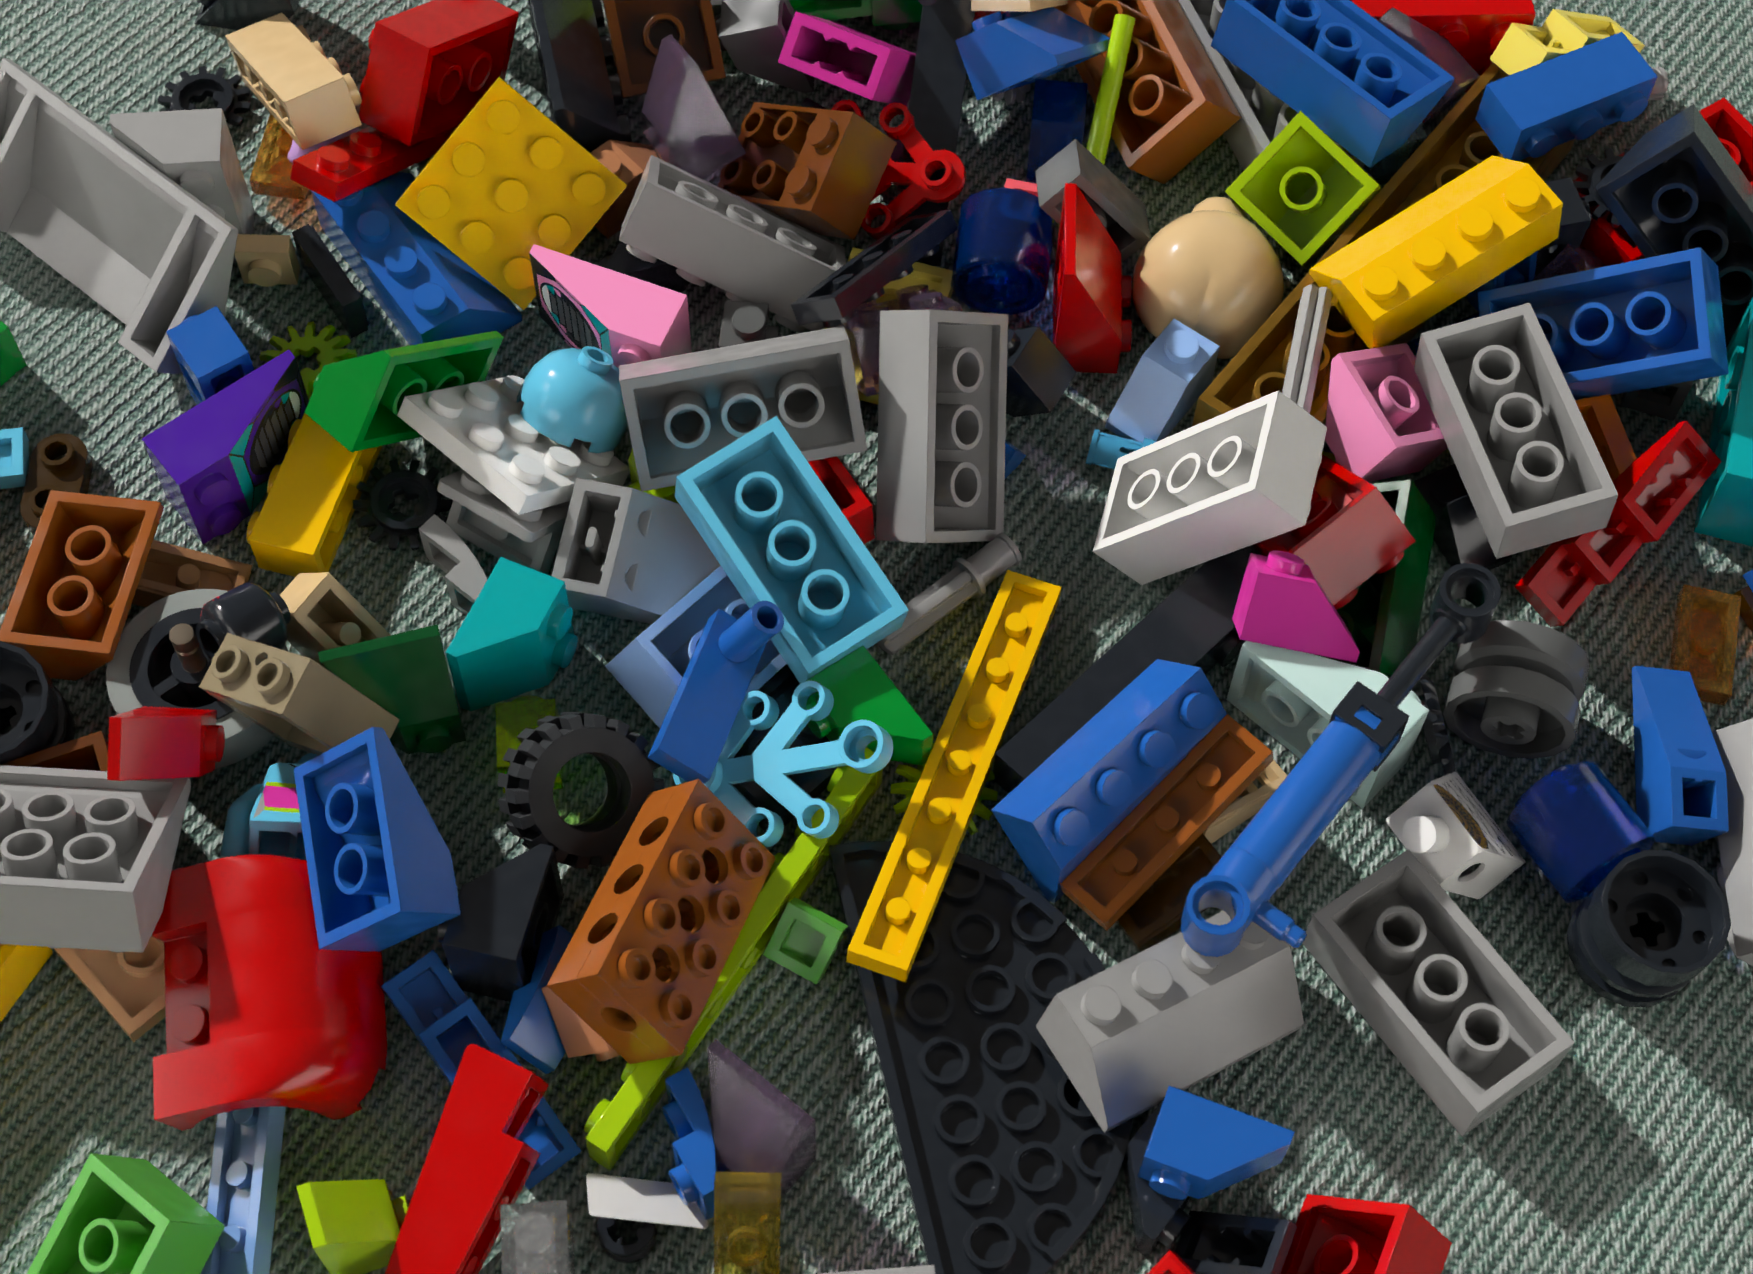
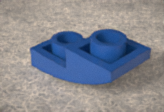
(529, 1023)
(694, 1145)

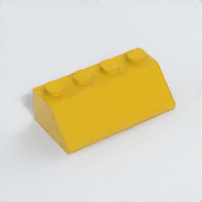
(1440, 249)

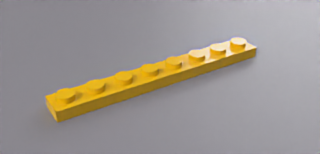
(953, 778)

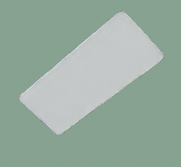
(640, 1201)

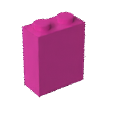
(848, 59)

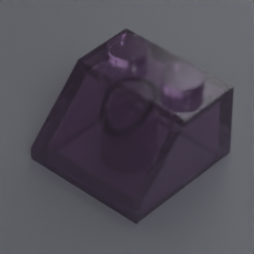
(685, 116)

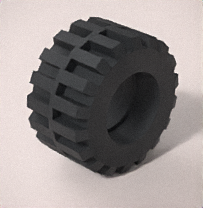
(533, 776)

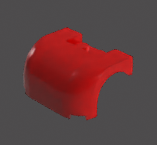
(257, 1002)

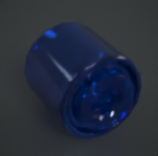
(1002, 252)
(1577, 828)

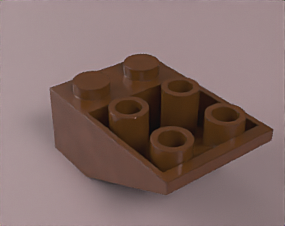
(809, 166)

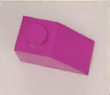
(1289, 609)

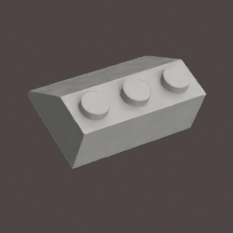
(196, 154)

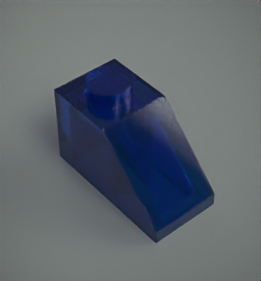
(1055, 120)

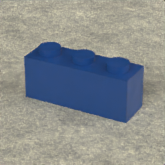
(1566, 98)

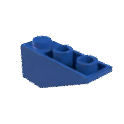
(1676, 760)

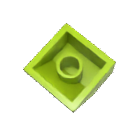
(1303, 190)

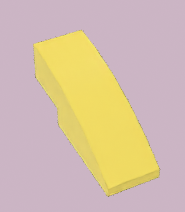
(1561, 33)

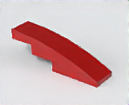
(1647, 503)

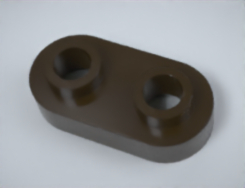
(46, 474)

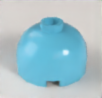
(575, 397)

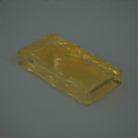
(747, 1223)

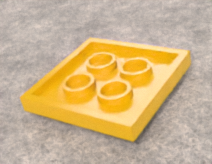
(508, 185)

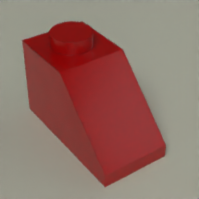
(163, 743)

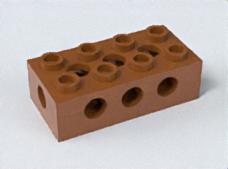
(663, 923)

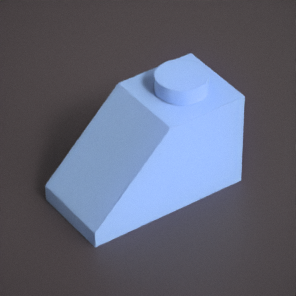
(1164, 384)

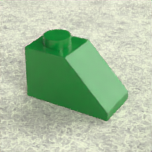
(867, 693)

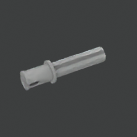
(953, 589)

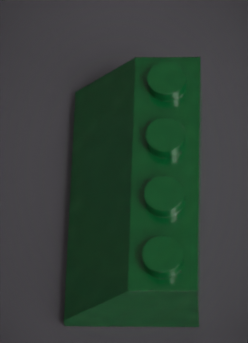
(1389, 604)

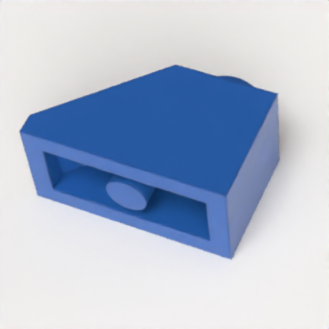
(1207, 1147)

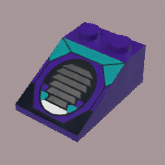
(223, 450)

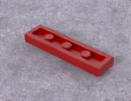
(360, 161)

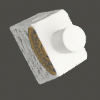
(1451, 833)

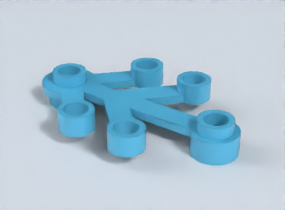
(774, 761)

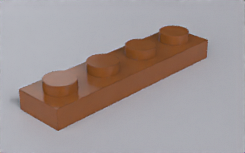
(1167, 822)

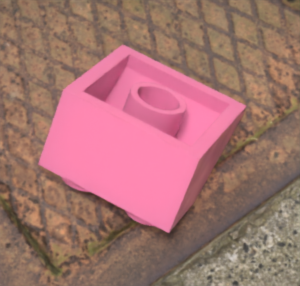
(1380, 414)

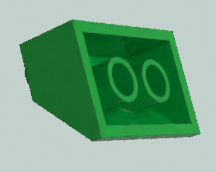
(363, 394)

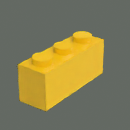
(308, 501)

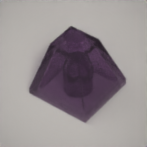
(756, 1123)

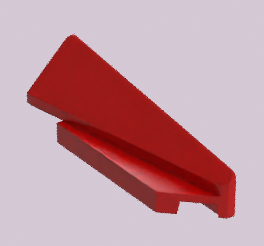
(470, 1168)

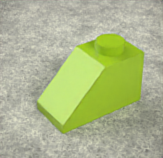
(352, 1223)

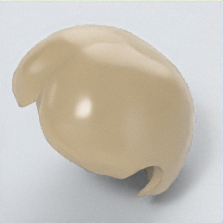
(1210, 275)

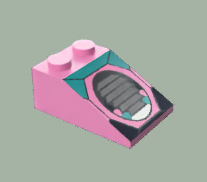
(609, 309)

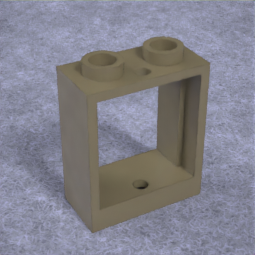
(291, 696)

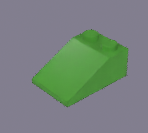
(127, 1221)

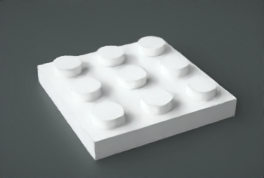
(492, 442)

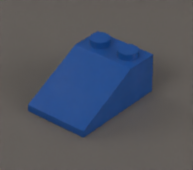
(371, 848)

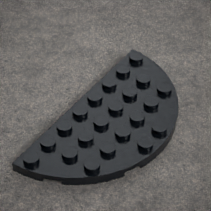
(983, 1115)

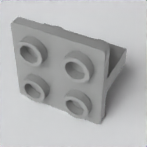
(496, 528)

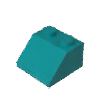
(512, 636)

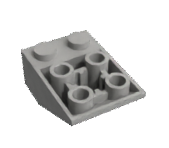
(628, 552)

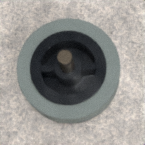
(164, 665)

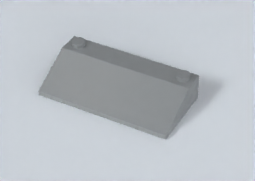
(108, 218)

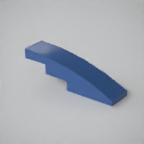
(448, 1023)

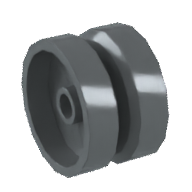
(1517, 690)

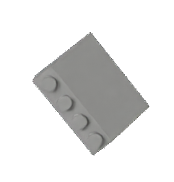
(85, 856)

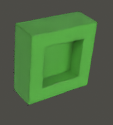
(805, 940)

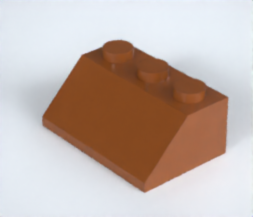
(80, 580)

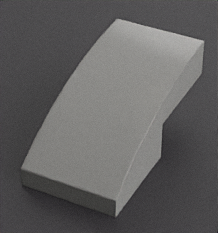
(450, 553)

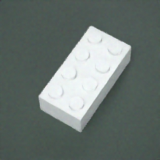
(1211, 489)

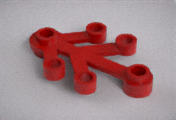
(913, 175)

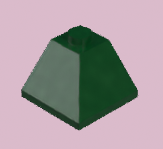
(409, 680)

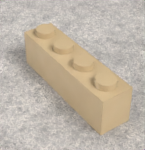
(295, 80)

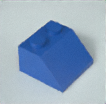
(1025, 46)

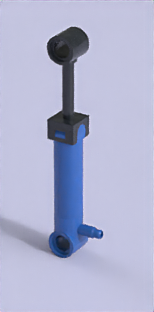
(1353, 744)

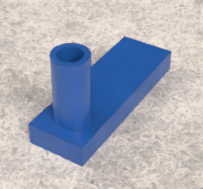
(713, 690)

